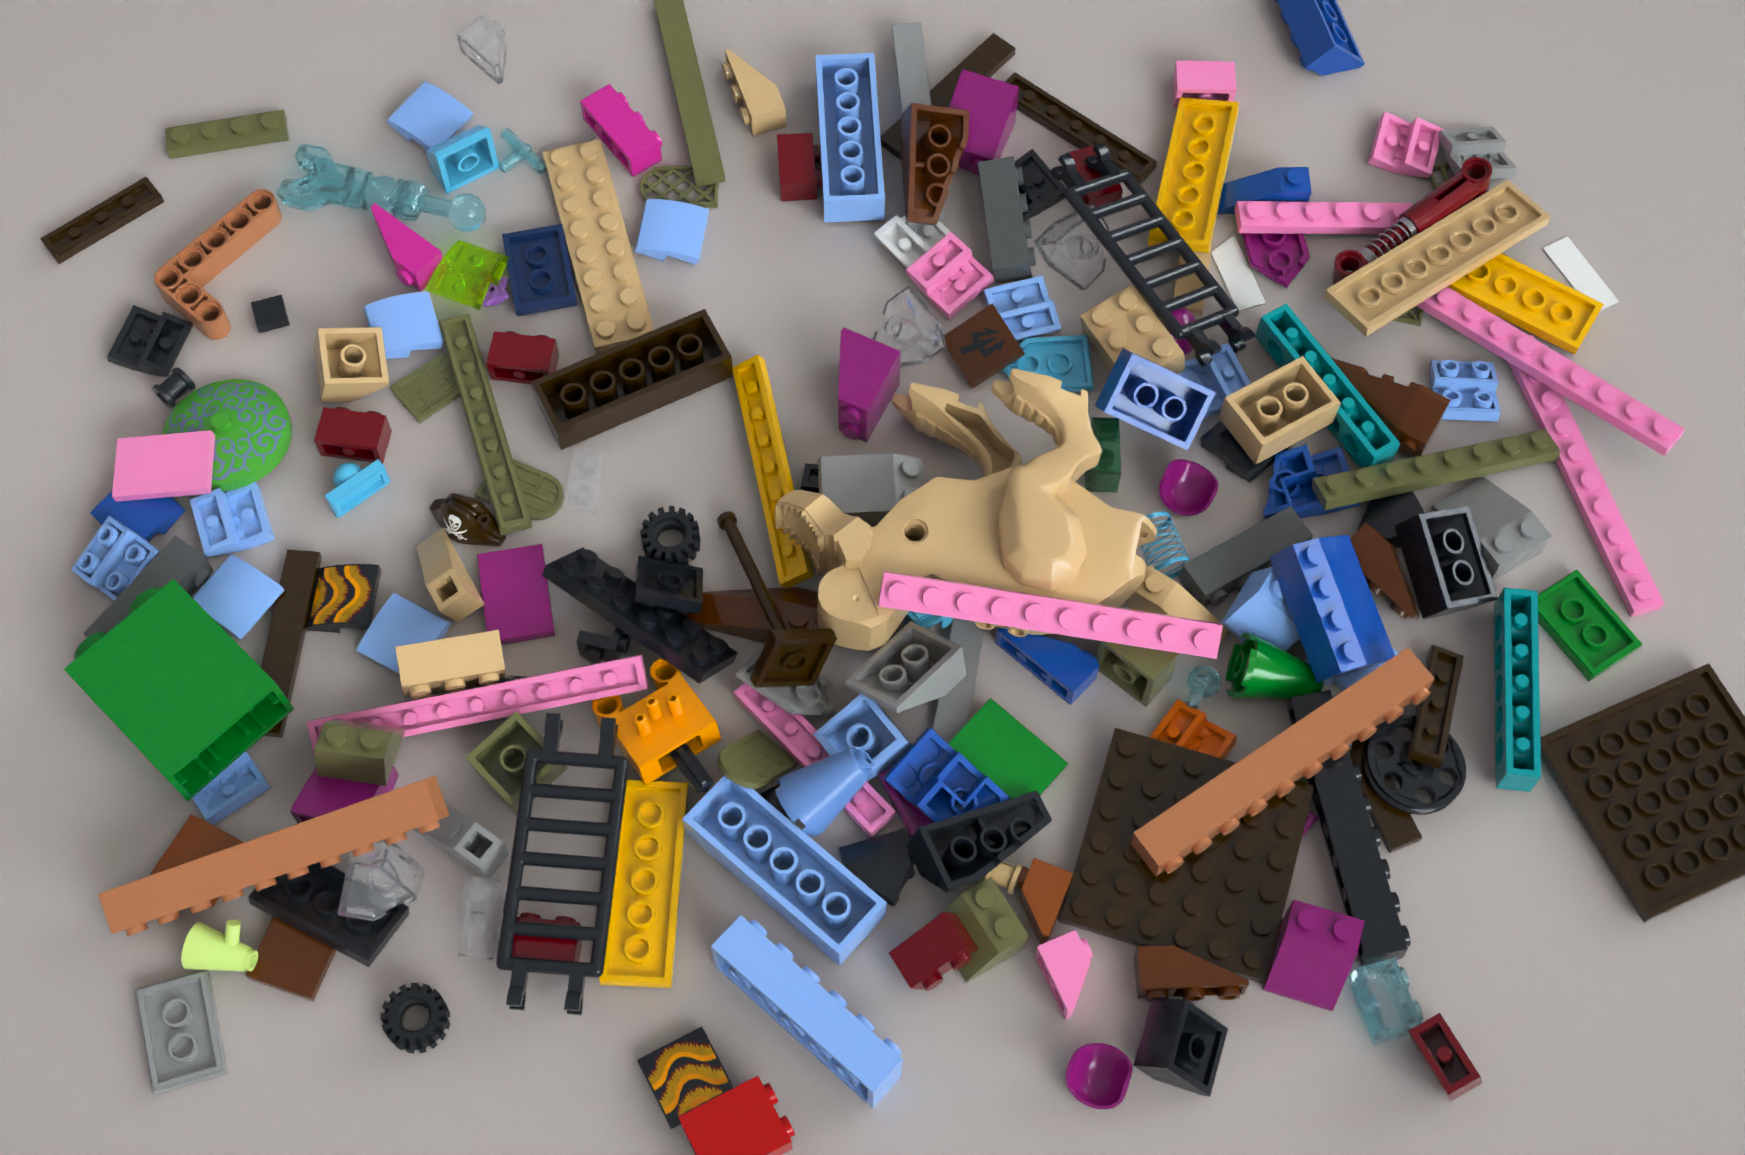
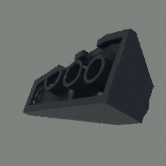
(975, 842)

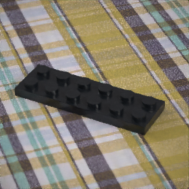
(658, 628)

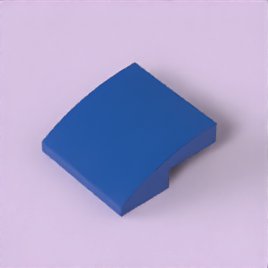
(141, 516)

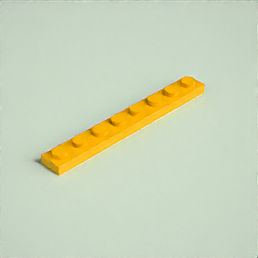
(769, 465)

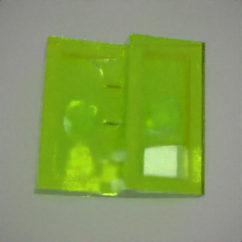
(467, 274)

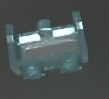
(1385, 1000)

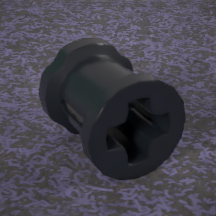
(173, 387)

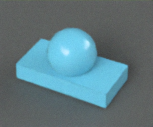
(355, 485)

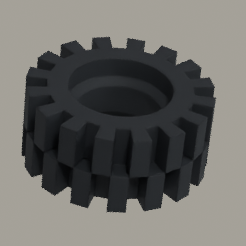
(666, 521)
(430, 1032)

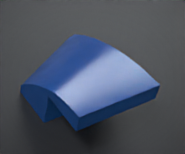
(1294, 477)
(941, 779)

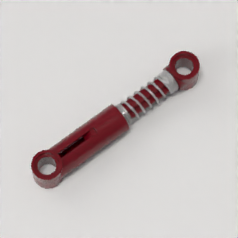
(1450, 196)

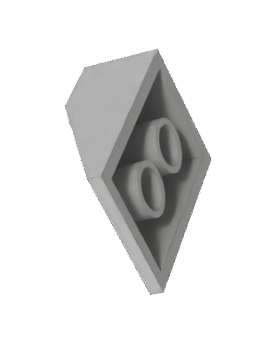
(869, 483)
(1505, 527)
(910, 669)

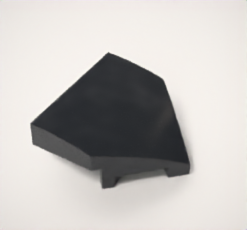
(1390, 511)
(881, 863)

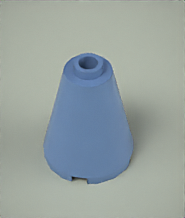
(823, 788)

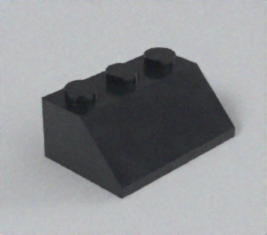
(1445, 561)

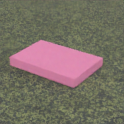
(163, 466)

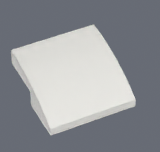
(909, 240)

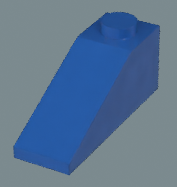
(1277, 184)
(1054, 662)

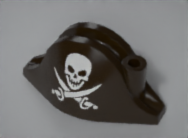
(467, 520)

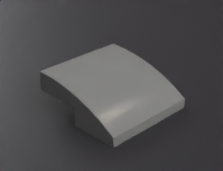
(1476, 142)

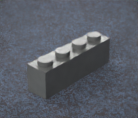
(1005, 219)
(174, 562)
(1230, 564)

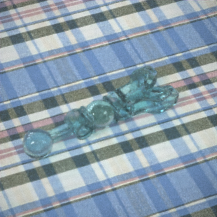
(358, 189)

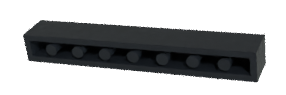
(1354, 848)

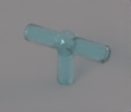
(521, 152)

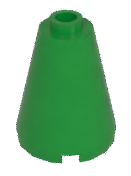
(1267, 672)

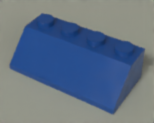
(1321, 35)

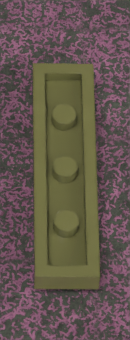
(226, 134)

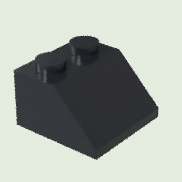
(1181, 1045)

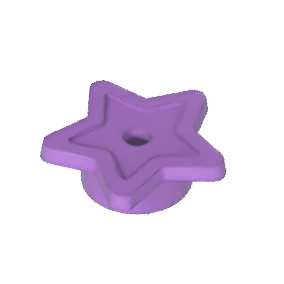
(499, 293)

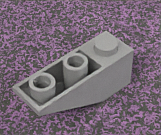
(468, 843)

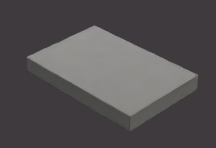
(181, 1032)

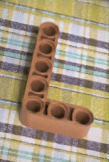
(208, 255)

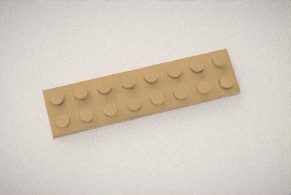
(598, 244)
(1436, 257)

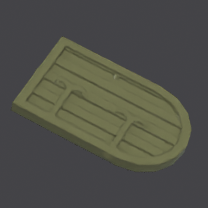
(427, 388)
(540, 490)
(754, 761)

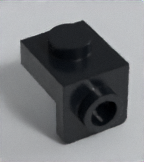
(602, 648)

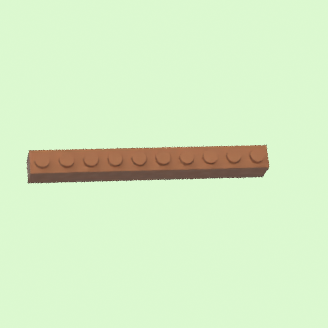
(1281, 762)
(274, 854)

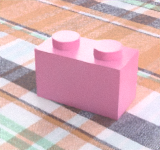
(1204, 80)

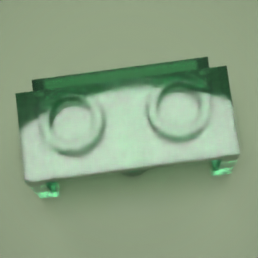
(1107, 472)

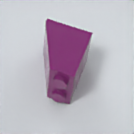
(991, 116)
(866, 383)
(328, 794)
(1313, 954)

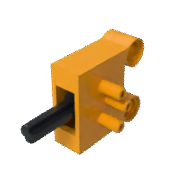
(663, 728)

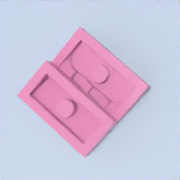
(1405, 146)
(949, 275)

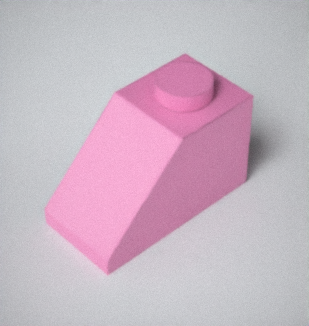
(1065, 967)

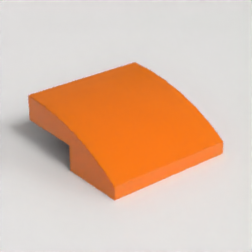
(1191, 730)

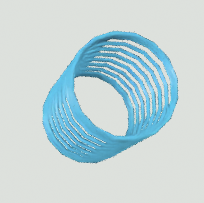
(1170, 561)

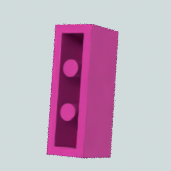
(622, 129)

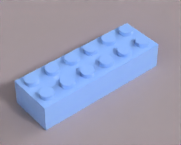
(849, 138)
(785, 868)
(808, 1010)

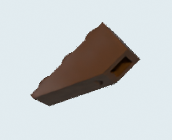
(1383, 568)
(1177, 973)

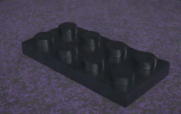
(312, 907)

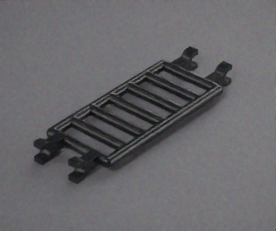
(1191, 331)
(603, 899)

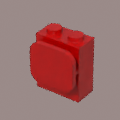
(739, 1123)

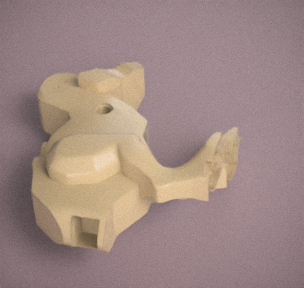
(1007, 531)

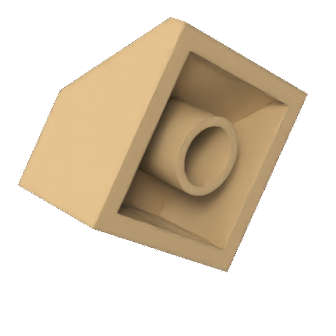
(350, 363)

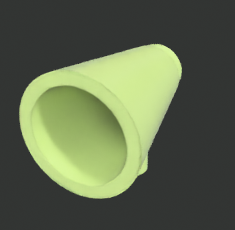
(213, 950)

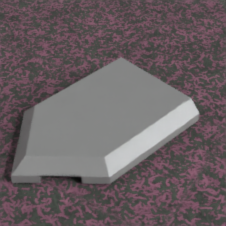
(793, 699)

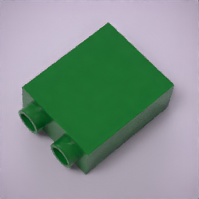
(179, 687)

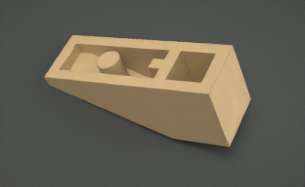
(1167, 597)

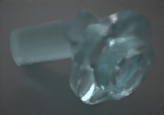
(1203, 682)

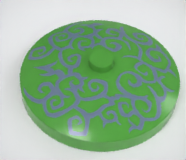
(248, 427)

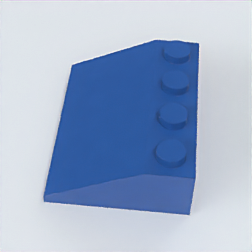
(1331, 606)

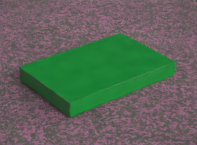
(1584, 625)
(1007, 752)

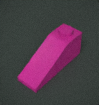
(410, 253)

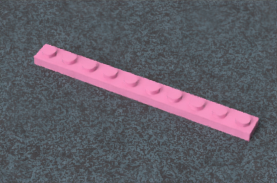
(1554, 370)
(1592, 497)
(1049, 614)
(501, 698)

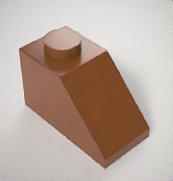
(1043, 895)

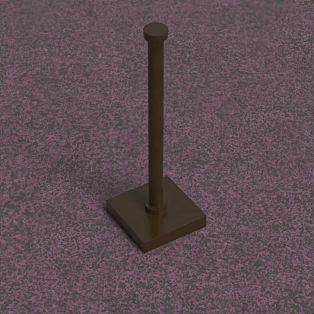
(788, 655)

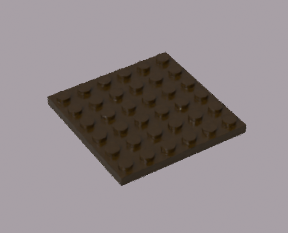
(1660, 788)
(1217, 902)

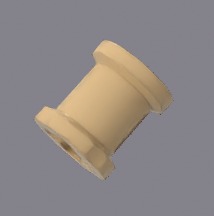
(1005, 875)

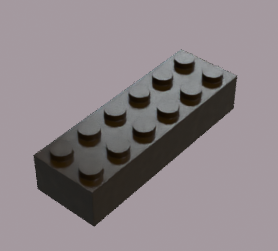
(632, 379)

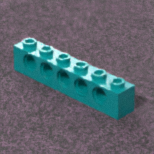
(1356, 423)
(1517, 690)

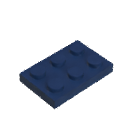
(539, 270)

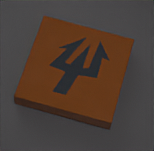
(983, 346)

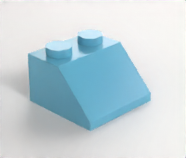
(463, 158)

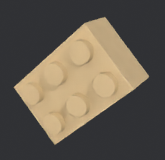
(1130, 324)
(1279, 410)
(450, 664)

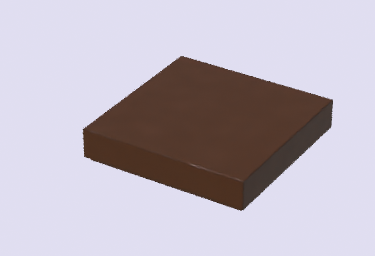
(291, 961)

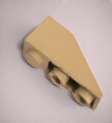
(758, 96)
(447, 577)

